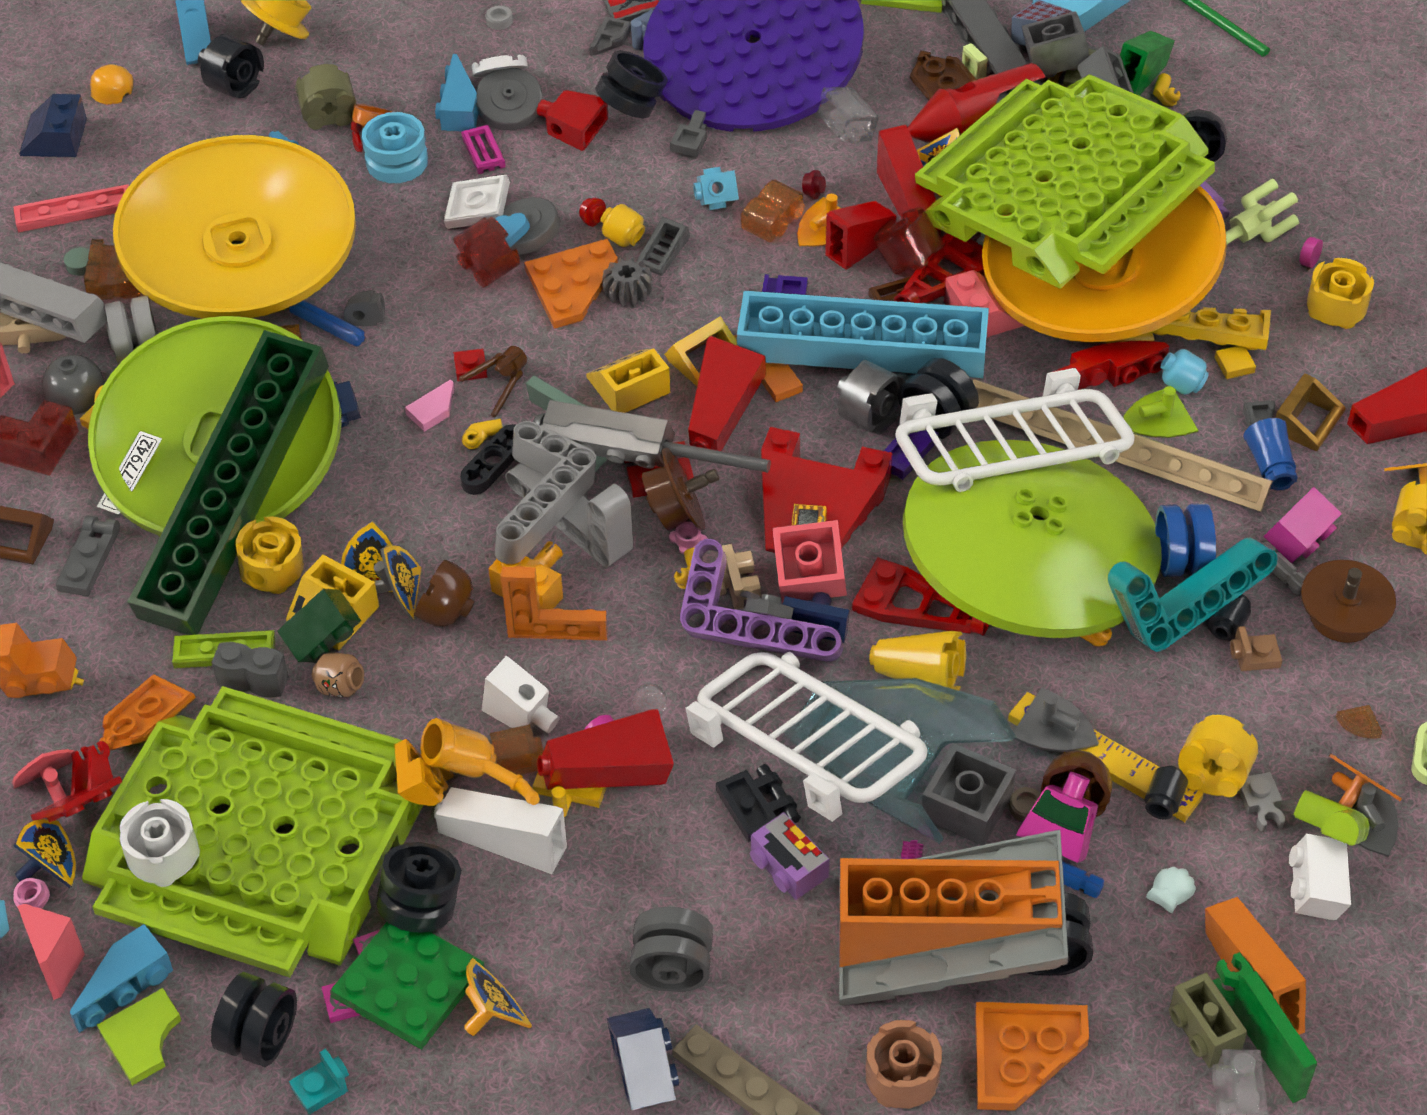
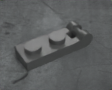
(88, 556)

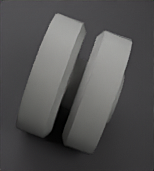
(131, 332)

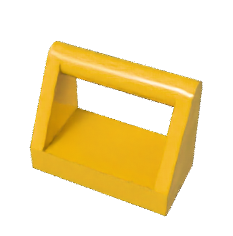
(678, 352)

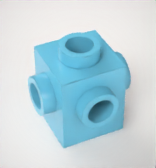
(726, 187)

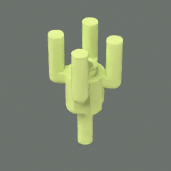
(1257, 217)

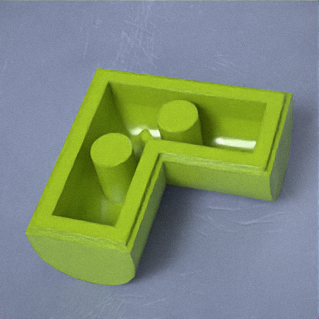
(1333, 818)

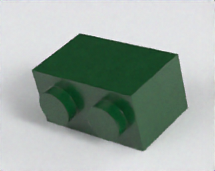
(319, 626)

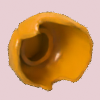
(111, 84)

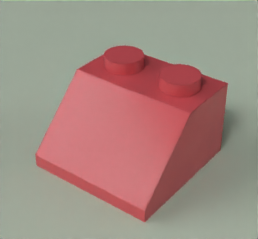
(973, 291)

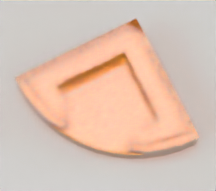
(1360, 720)

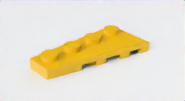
(1222, 328)

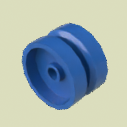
(1185, 538)

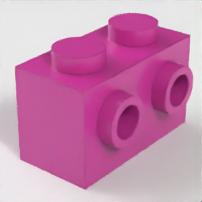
(1302, 525)

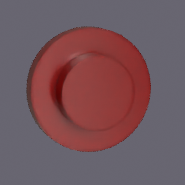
(592, 211)

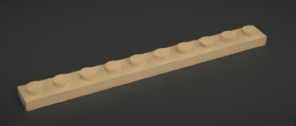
(1143, 454)

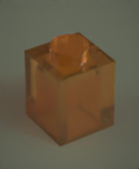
(517, 749)

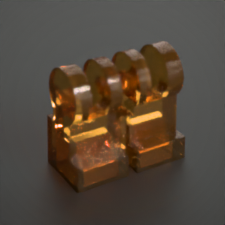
(104, 273)

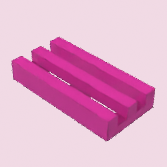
(488, 163)

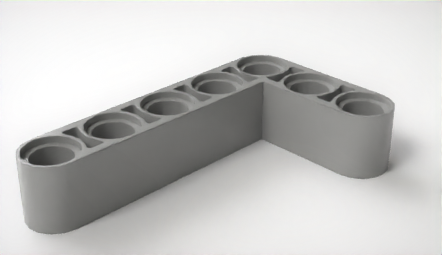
(568, 477)
(597, 525)

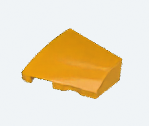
(416, 779)

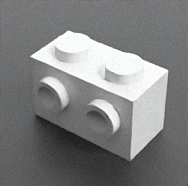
(1320, 877)

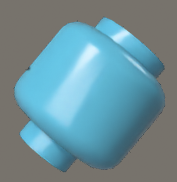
(1184, 371)

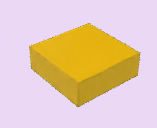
(1235, 361)

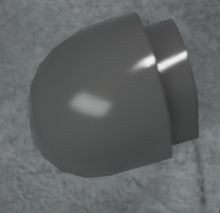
(365, 309)

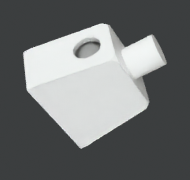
(517, 698)

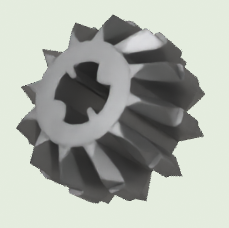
(627, 281)

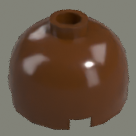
(446, 596)
(1087, 765)

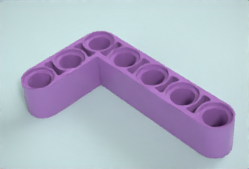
(747, 621)

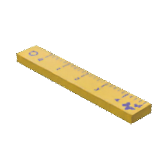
(1124, 765)

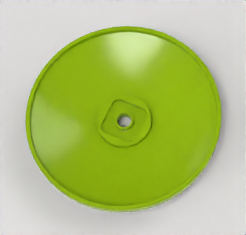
(178, 392)
(1022, 571)

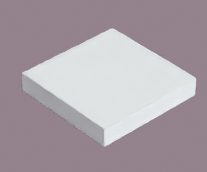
(475, 200)

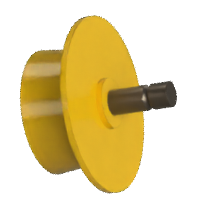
(279, 14)

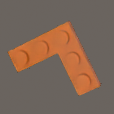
(527, 620)

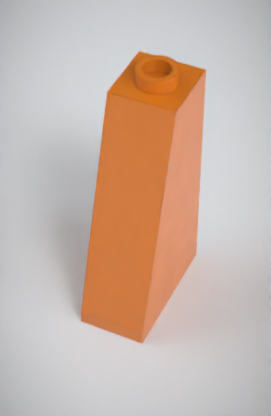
(1236, 930)

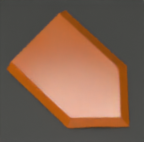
(141, 710)

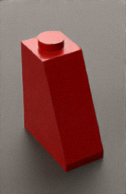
(852, 231)

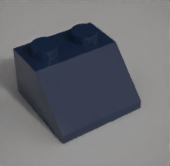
(55, 127)

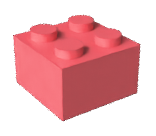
(809, 560)

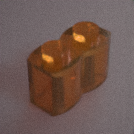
(772, 210)

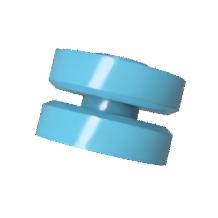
(395, 147)

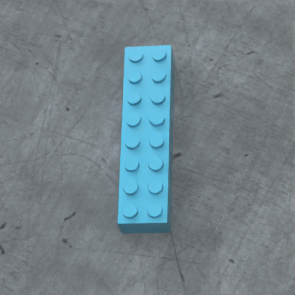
(851, 330)

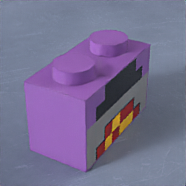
(789, 856)

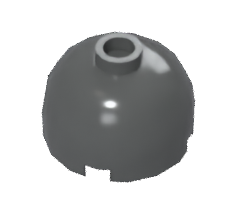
(72, 382)

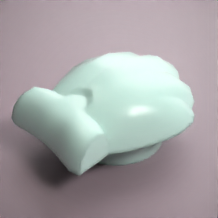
(1172, 888)

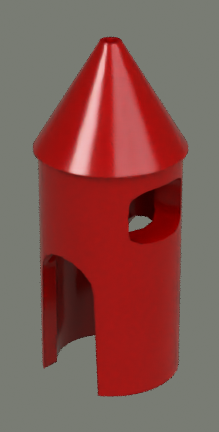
(967, 104)

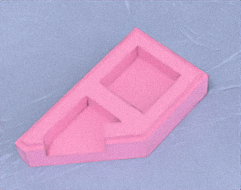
(432, 407)

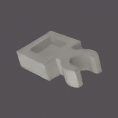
(1262, 796)

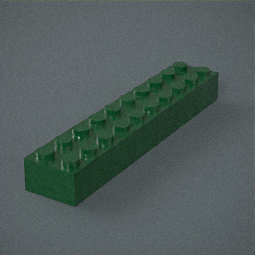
(228, 483)

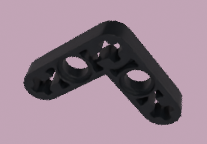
(489, 472)

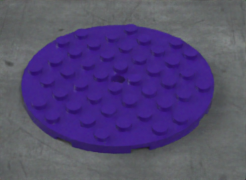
(756, 84)

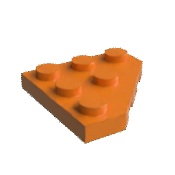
(570, 280)
(1023, 1048)

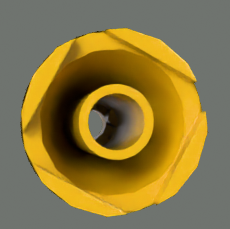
(927, 657)

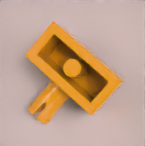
(548, 580)

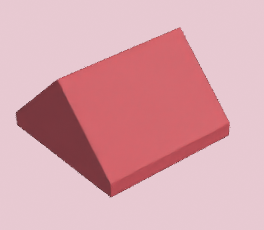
(54, 945)

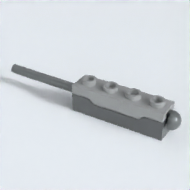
(631, 437)

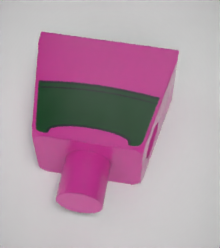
(1064, 811)

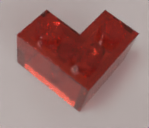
(41, 441)

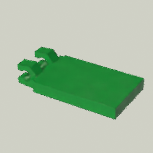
(1267, 1027)

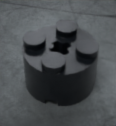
(231, 66)

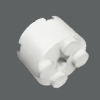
(159, 841)

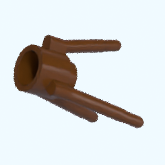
(507, 364)

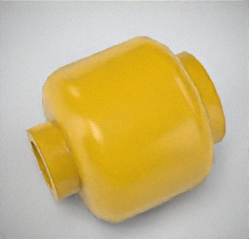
(622, 225)

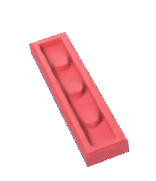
(68, 208)

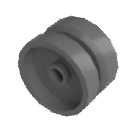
(671, 949)

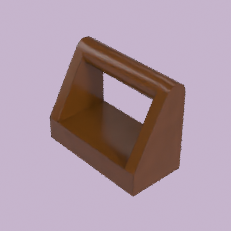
(41, 528)

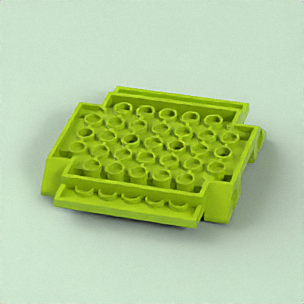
(1095, 196)
(252, 888)

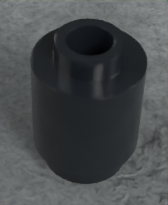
(1229, 618)
(1165, 792)

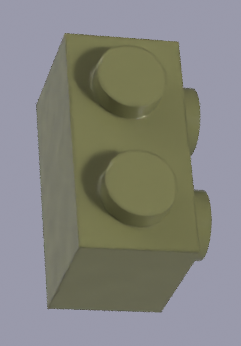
(1206, 1018)

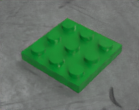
(405, 982)

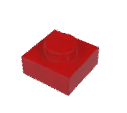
(469, 360)

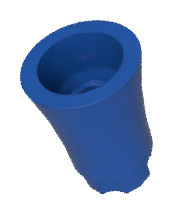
(1272, 451)

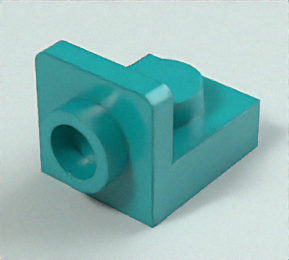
(320, 1083)

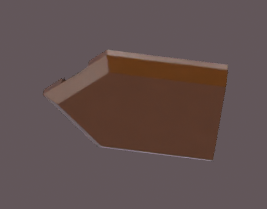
(937, 73)

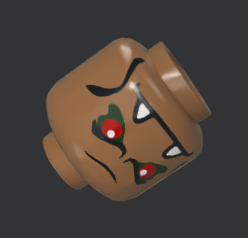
(338, 674)

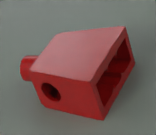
(574, 117)

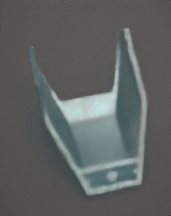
(937, 711)

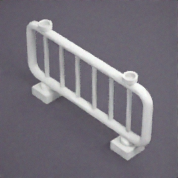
(1059, 390)
(820, 786)

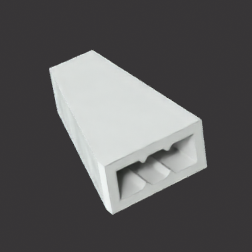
(504, 826)

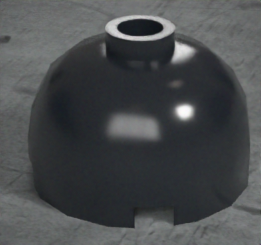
(1210, 130)

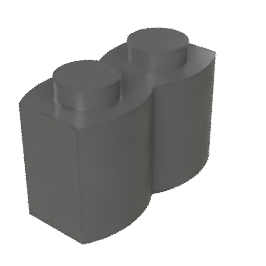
(248, 669)

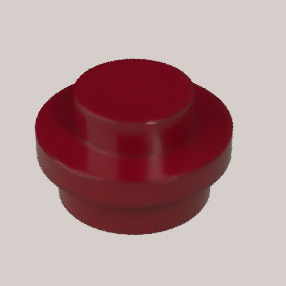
(813, 184)

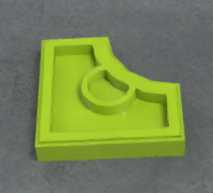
(139, 1034)

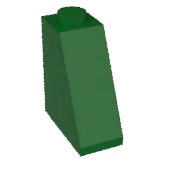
(1145, 58)

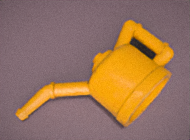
(468, 754)

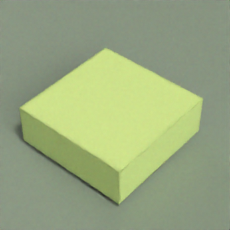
(974, 61)

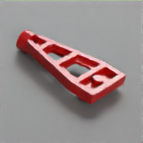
(964, 254)
(881, 588)

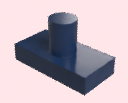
(820, 612)

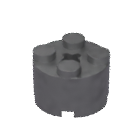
(869, 397)

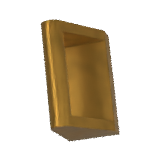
(1312, 391)

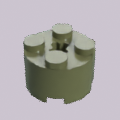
(325, 96)

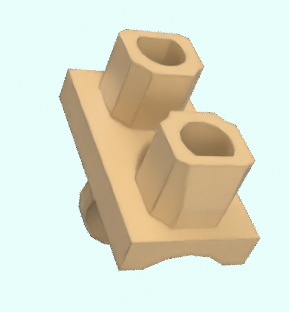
(738, 564)

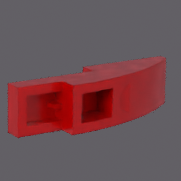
(1117, 362)

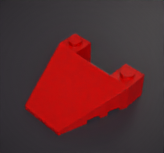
(795, 480)

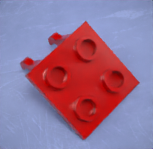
(89, 783)

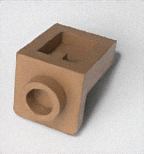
(1255, 651)

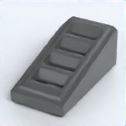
(665, 227)

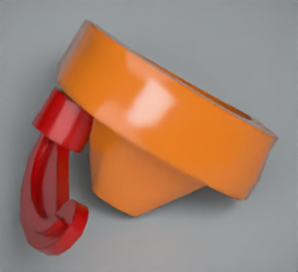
(360, 116)

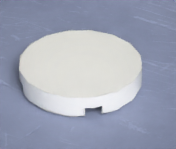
(496, 63)

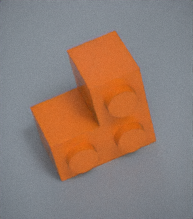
(33, 667)

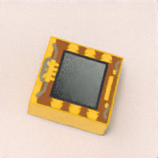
(808, 514)

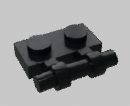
(747, 804)

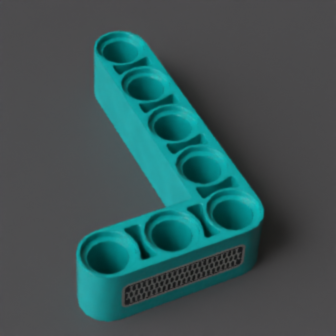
(1167, 619)

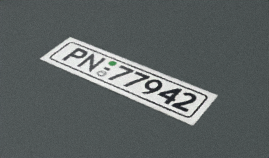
(134, 464)

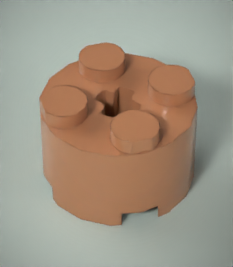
(903, 1064)

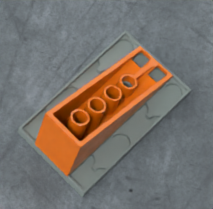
(950, 918)

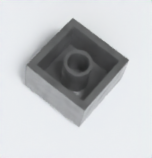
(1056, 43)
(968, 793)

